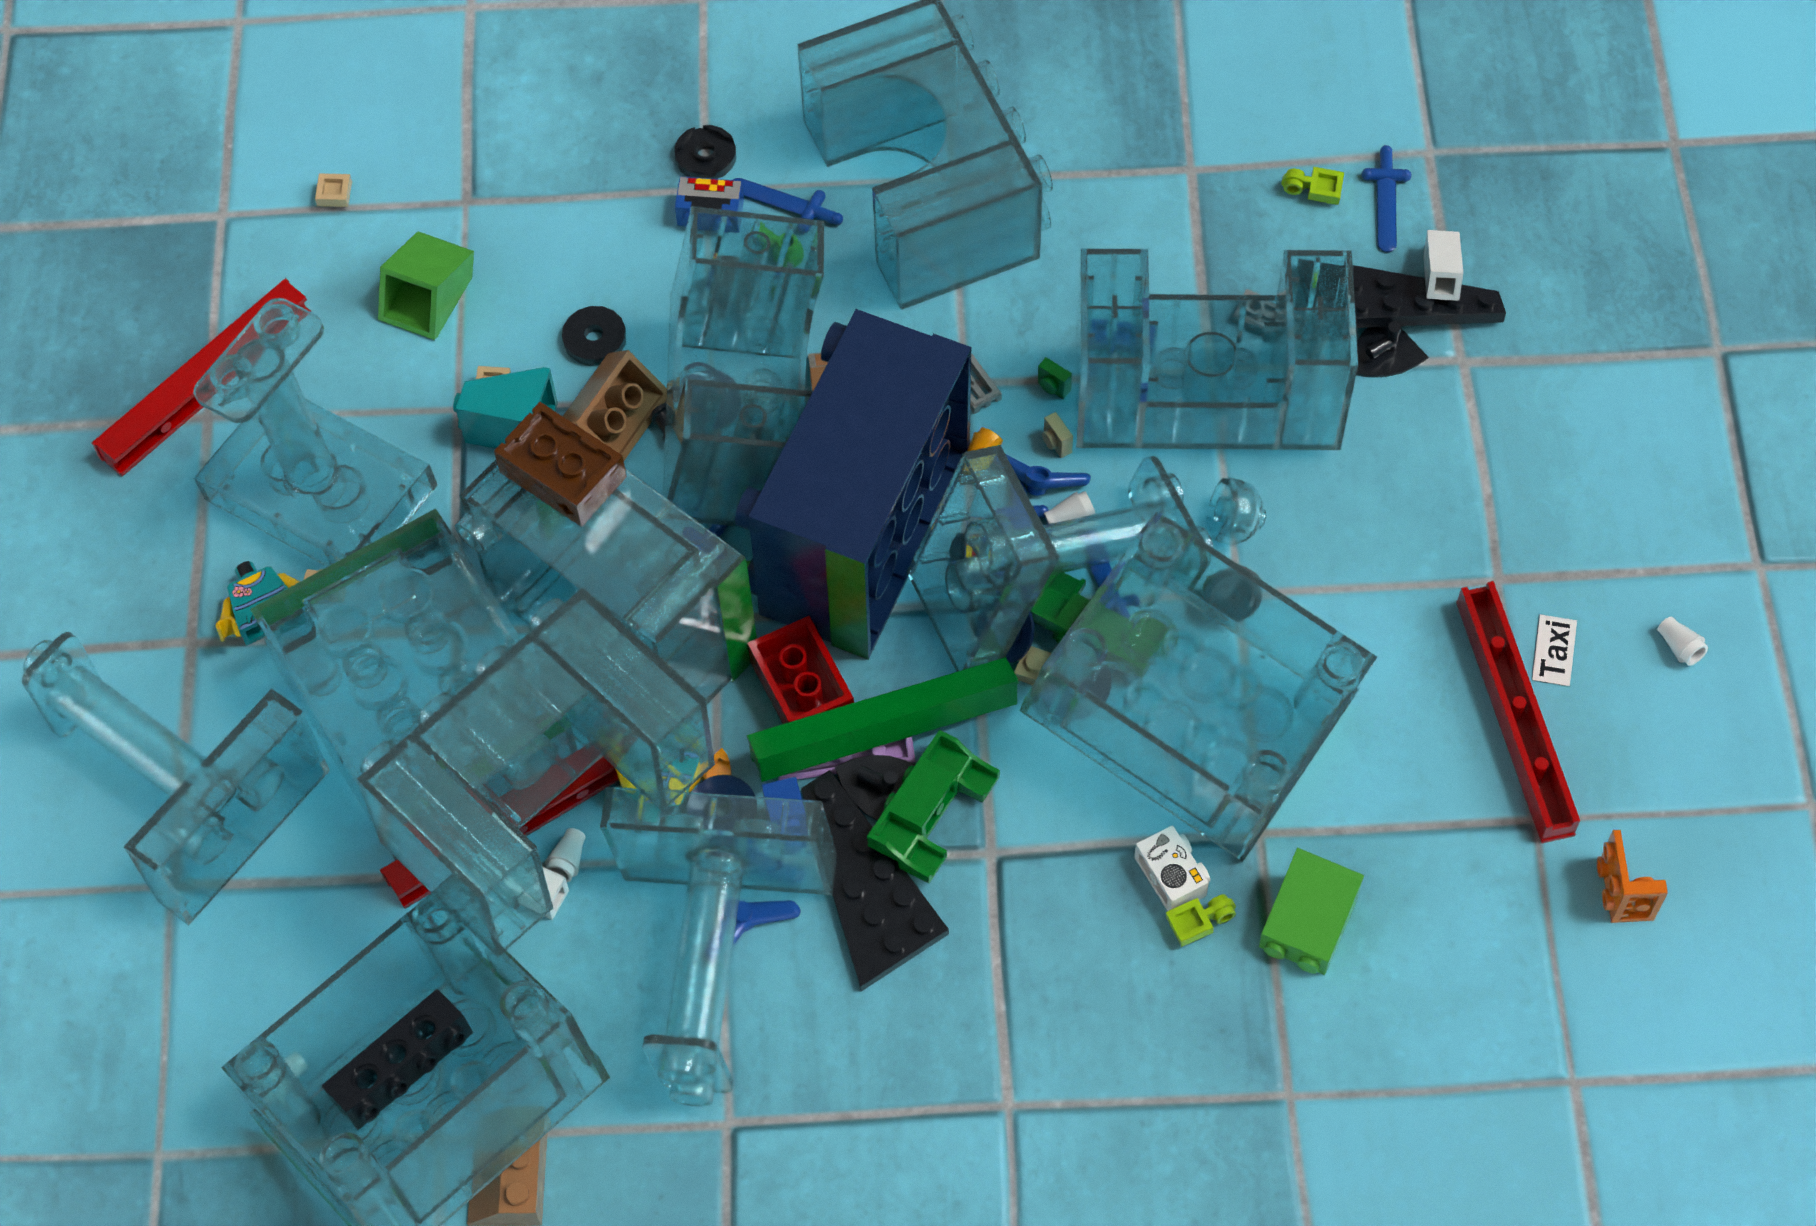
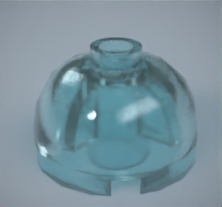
(1236, 512)

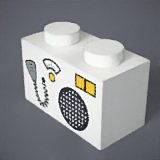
(1171, 868)

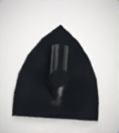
(1387, 351)
(872, 780)

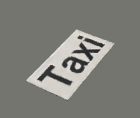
(1554, 650)

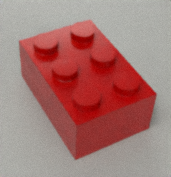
(798, 671)

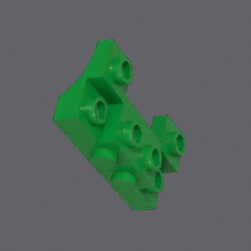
(1059, 604)
(922, 801)

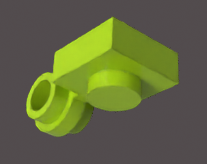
(1323, 185)
(1193, 922)

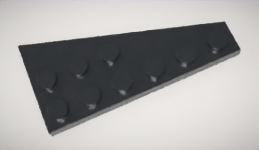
(1402, 298)
(876, 902)

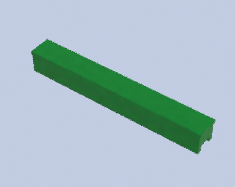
(883, 719)

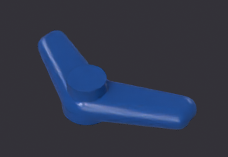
(1040, 478)
(763, 912)

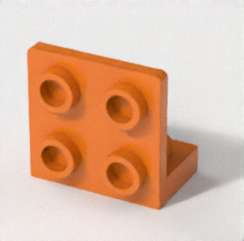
(1623, 898)

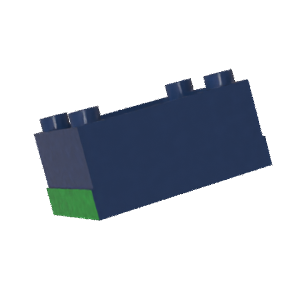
(859, 480)

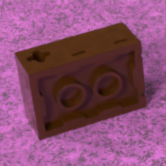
(560, 464)

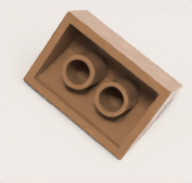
(617, 402)
(515, 1194)

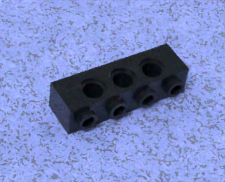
(380, 1060)

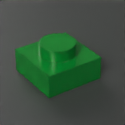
(1054, 378)

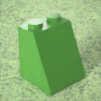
(423, 284)
(1311, 912)

